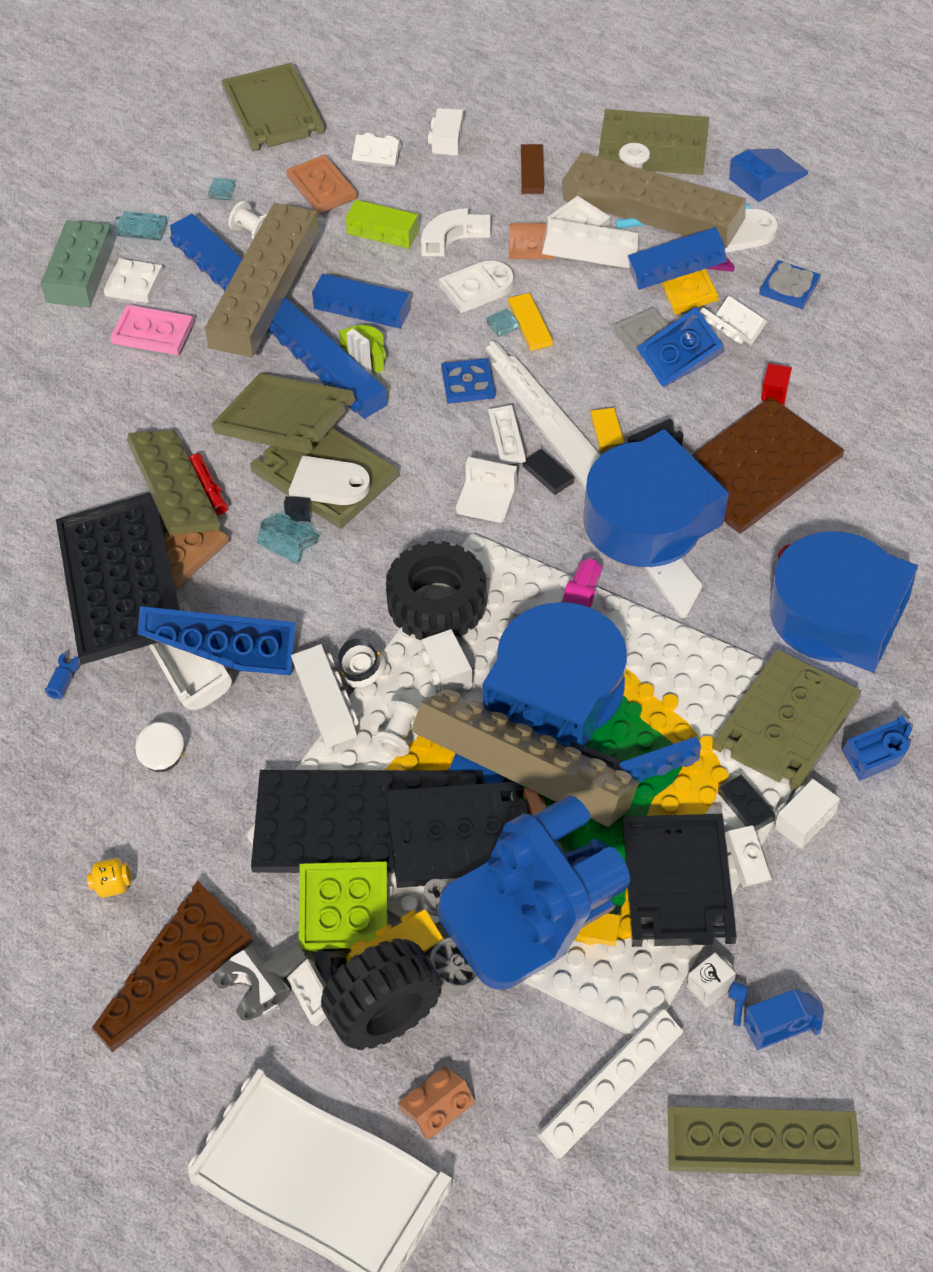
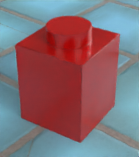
(776, 383)

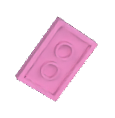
(152, 329)

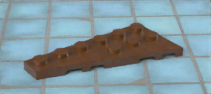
(178, 960)

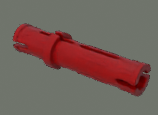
(210, 487)

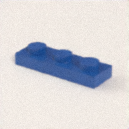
(663, 760)

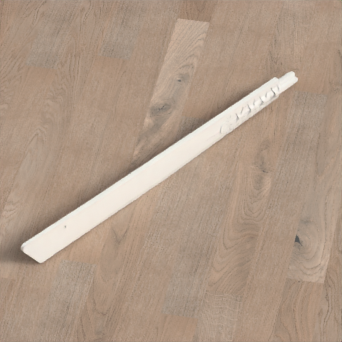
(674, 579)

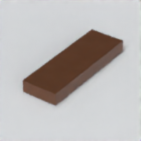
(532, 169)

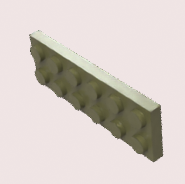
(173, 482)
(763, 1141)

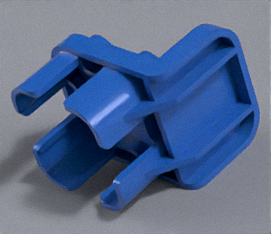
(528, 899)

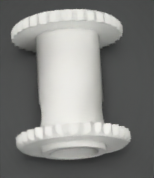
(634, 154)
(243, 218)
(393, 739)

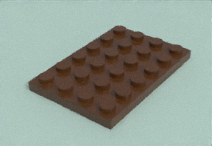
(765, 461)

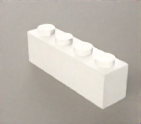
(589, 243)
(324, 695)

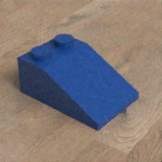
(764, 172)
(681, 348)

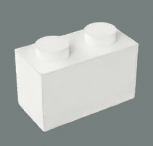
(446, 131)
(446, 661)
(806, 813)

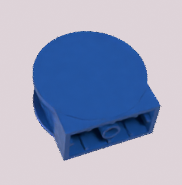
(650, 502)
(840, 597)
(558, 672)

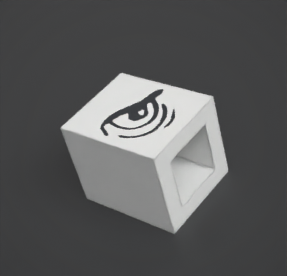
(711, 979)

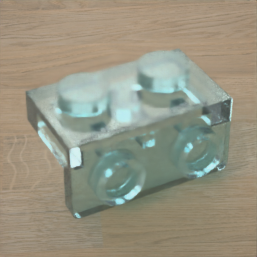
(141, 225)
(286, 536)

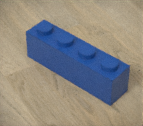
(677, 258)
(361, 301)

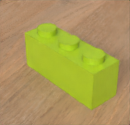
(382, 224)

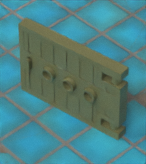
(272, 106)
(674, 140)
(283, 412)
(332, 447)
(787, 719)

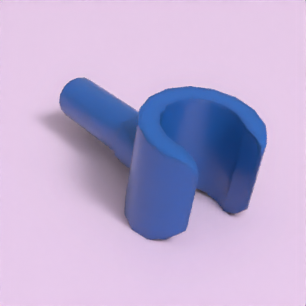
(739, 993)

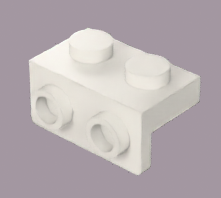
(376, 150)

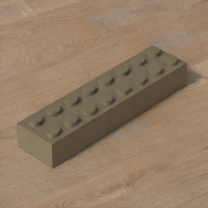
(653, 198)
(262, 280)
(524, 755)

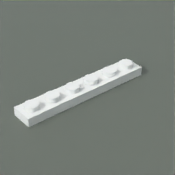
(609, 1084)

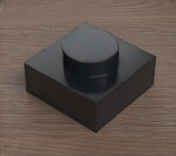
(298, 508)

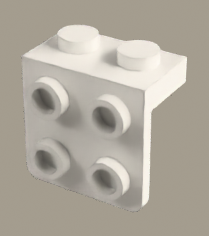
(736, 321)
(487, 490)

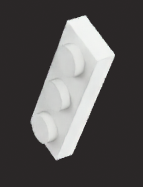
(506, 435)

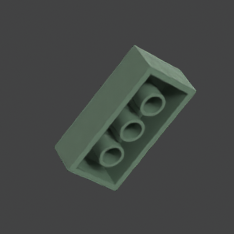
(77, 263)

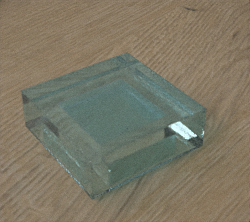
(221, 189)
(502, 322)

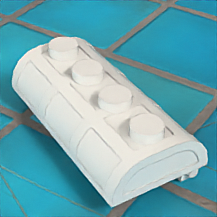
(191, 677)

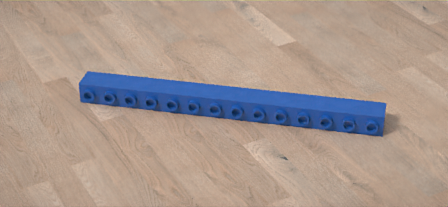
(289, 324)

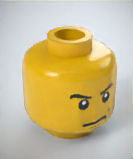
(109, 877)

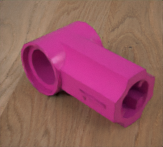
(583, 586)

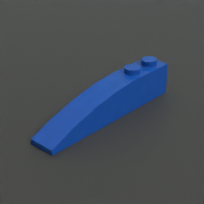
(224, 639)

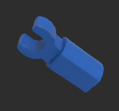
(61, 677)

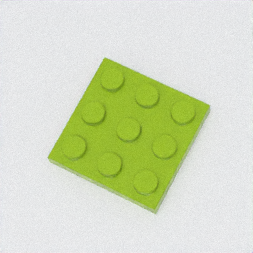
(341, 904)

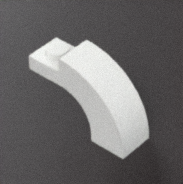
(453, 226)

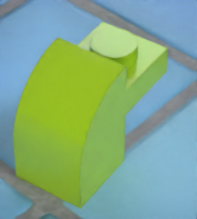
(376, 344)

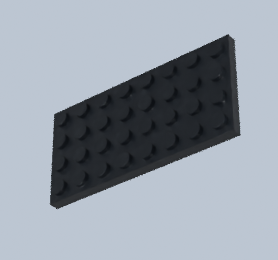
(111, 568)
(332, 815)

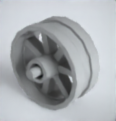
(451, 966)

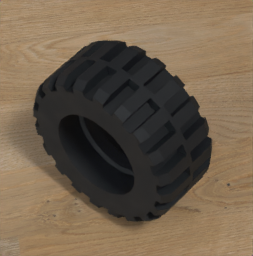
(433, 565)
(381, 994)

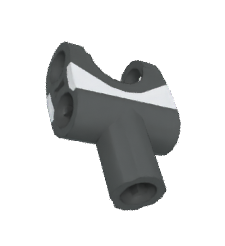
(262, 976)

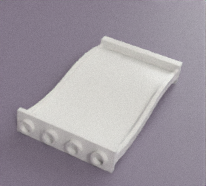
(319, 1179)

